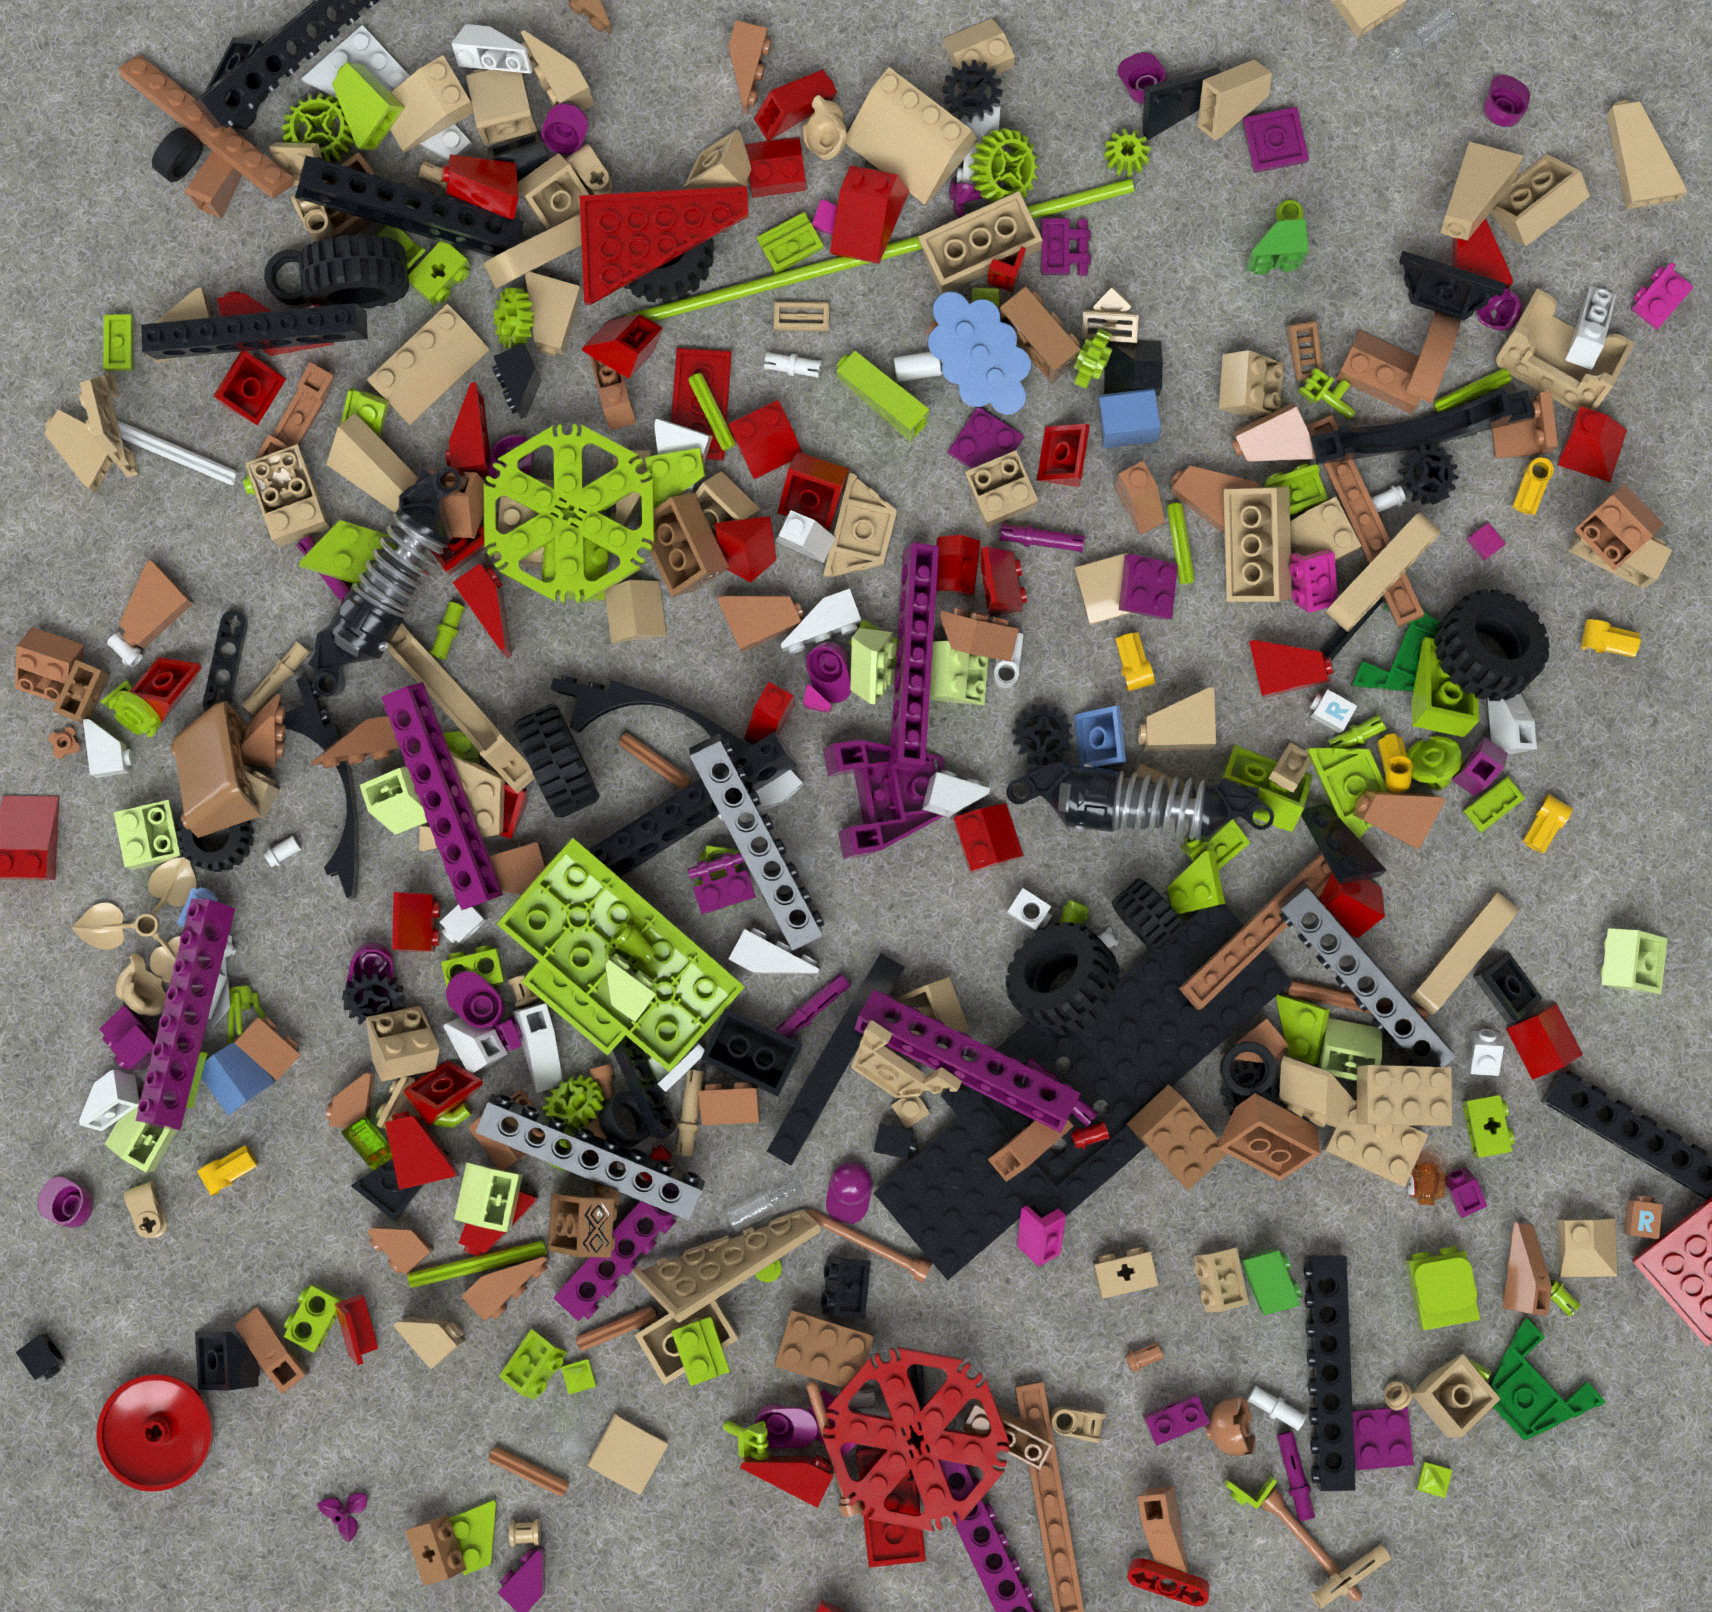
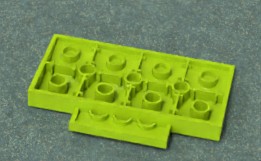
(569, 926)

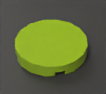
(135, 713)
(1435, 759)

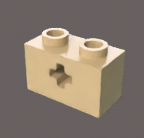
(1141, 1278)

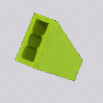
(883, 395)

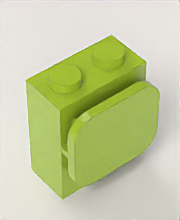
(1442, 1288)

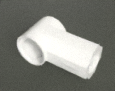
(1013, 665)

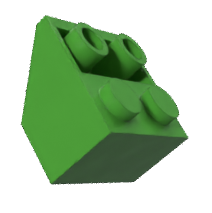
(1281, 247)
(1270, 1281)

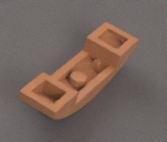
(1433, 357)
(301, 412)

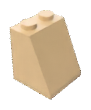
(500, 105)
(1182, 726)

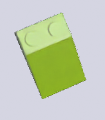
(1437, 701)

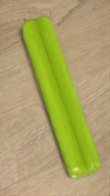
(1473, 390)
(712, 411)
(1180, 543)

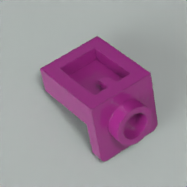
(509, 1033)
(1465, 1192)

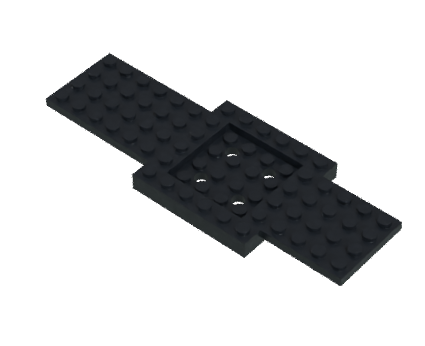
(1145, 1040)

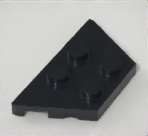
(1447, 287)

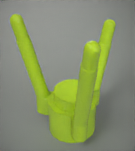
(241, 1001)

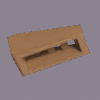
(1292, 331)

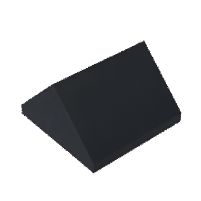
(1508, 988)

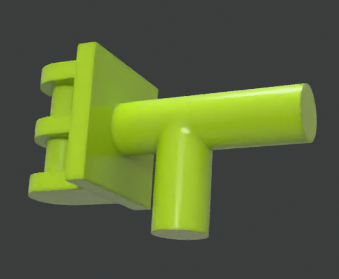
(1321, 392)
(751, 1440)

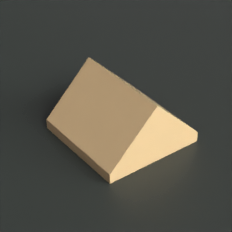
(635, 611)

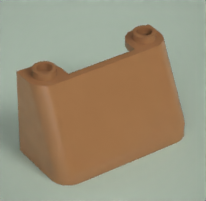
(213, 772)

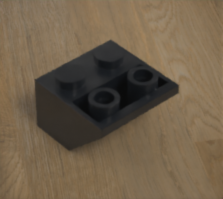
(518, 374)

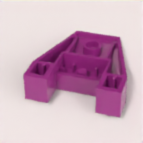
(888, 797)

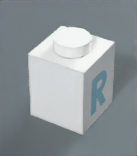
(1332, 710)

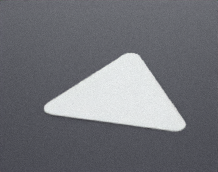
(223, 1005)

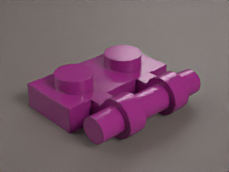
(1056, 250)
(724, 891)

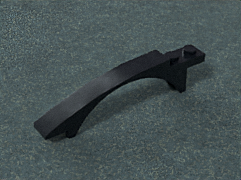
(1459, 422)
(595, 702)
(312, 722)
(831, 1065)

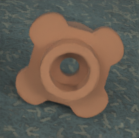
(71, 746)

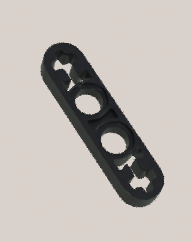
(229, 664)
(648, 1085)

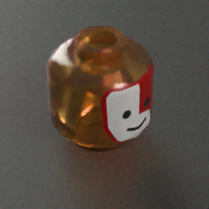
(1426, 1184)

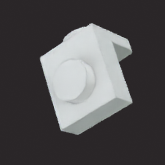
(1486, 1052)

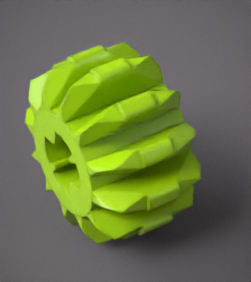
(1128, 163)

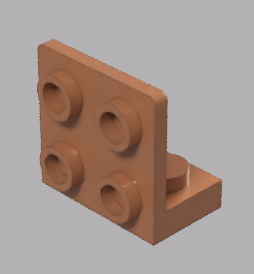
(1530, 436)

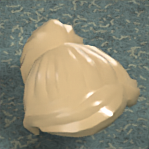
(825, 129)
(140, 988)

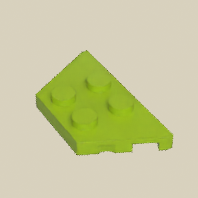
(344, 551)
(1346, 777)

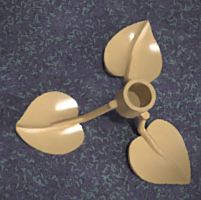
(103, 926)

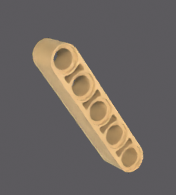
(1383, 571)
(1465, 954)

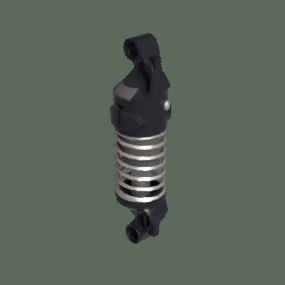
(378, 603)
(1110, 800)

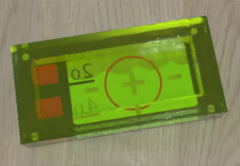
(368, 1142)

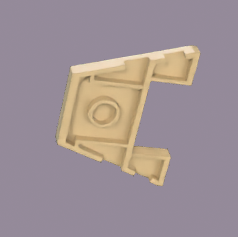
(102, 420)
(485, 796)
(893, 1073)

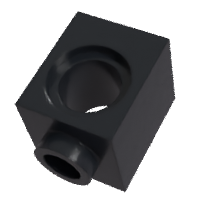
(895, 1141)
(41, 1357)

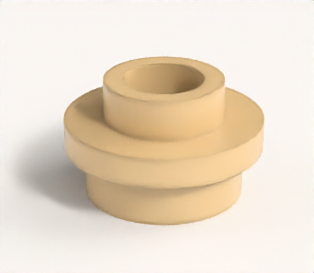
(1397, 1395)

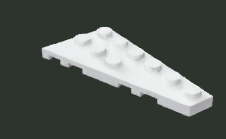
(366, 50)

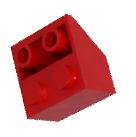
(624, 343)

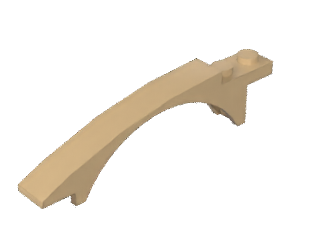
(461, 709)

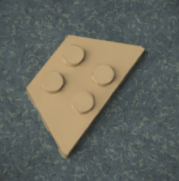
(860, 531)

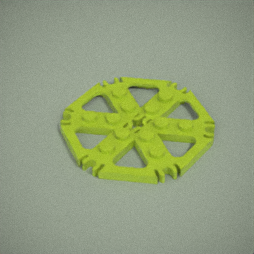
(569, 539)

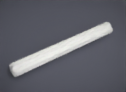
(177, 454)

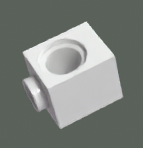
(1023, 899)
(461, 924)

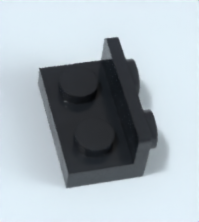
(845, 1287)

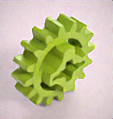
(513, 317)
(1093, 358)
(575, 1101)

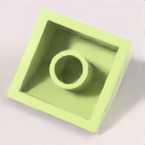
(1634, 960)

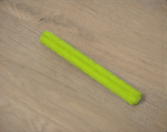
(477, 1264)

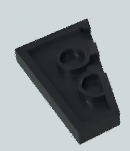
(1172, 102)
(1340, 847)
(383, 1191)

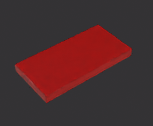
(686, 410)
(889, 1542)

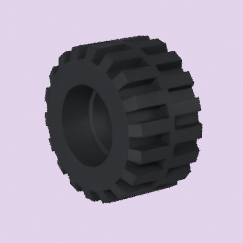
(223, 859)
(1148, 915)

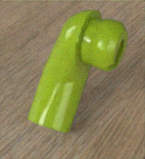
(455, 1117)

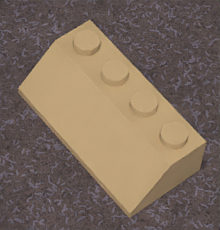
(967, 245)
(428, 364)
(1257, 544)

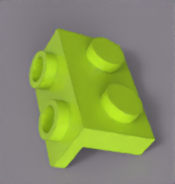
(1304, 487)

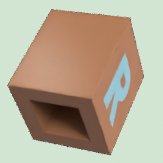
(1643, 1217)

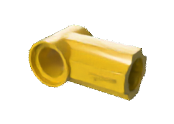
(1532, 488)
(1604, 638)
(1133, 660)
(1395, 763)
(1546, 824)
(225, 1171)

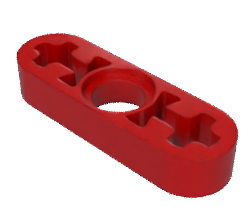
(1151, 1569)

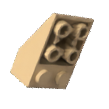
(557, 74)
(287, 495)

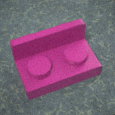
(1661, 297)
(1314, 580)

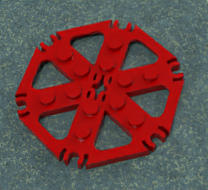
(942, 1442)

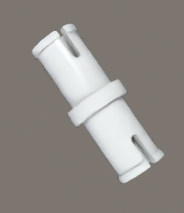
(793, 364)
(1277, 1408)

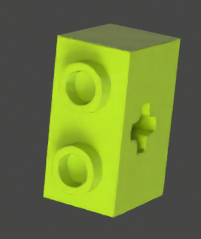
(442, 259)
(1477, 1114)

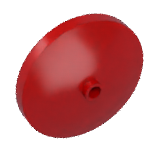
(129, 1438)

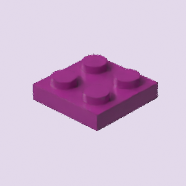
(1275, 140)
(984, 440)
(1148, 586)
(1382, 1438)

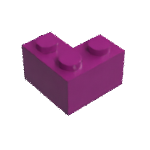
(129, 1039)

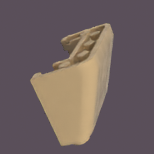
(1538, 352)

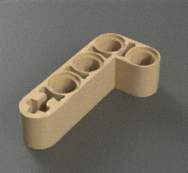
(534, 252)

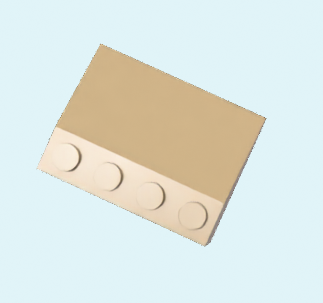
(909, 136)

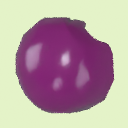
(1508, 311)

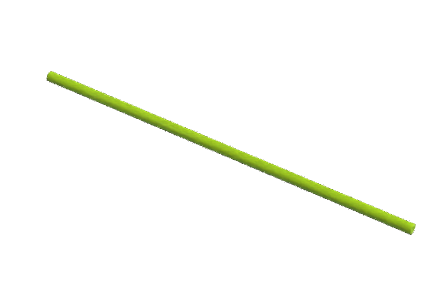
(844, 263)

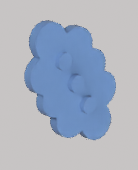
(979, 353)

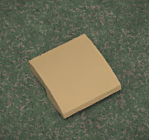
(1101, 588)
(627, 1454)

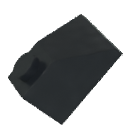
(1134, 367)
(224, 1362)

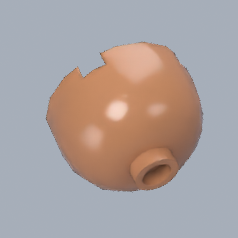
(1231, 1427)

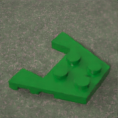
(1405, 664)
(1526, 1398)

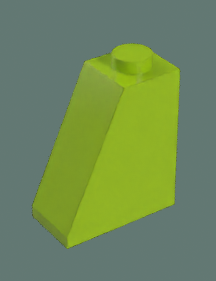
(365, 104)

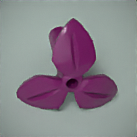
(961, 194)
(342, 1516)

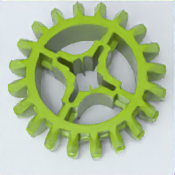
(331, 110)
(995, 164)

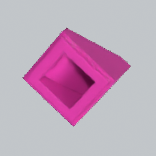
(825, 217)
(1486, 541)
(815, 701)

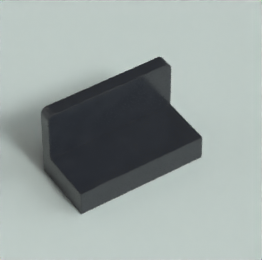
(525, 151)

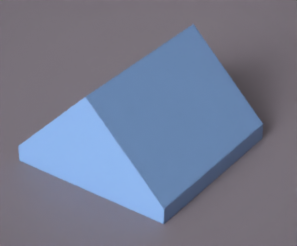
(1129, 418)
(1100, 737)
(234, 1077)

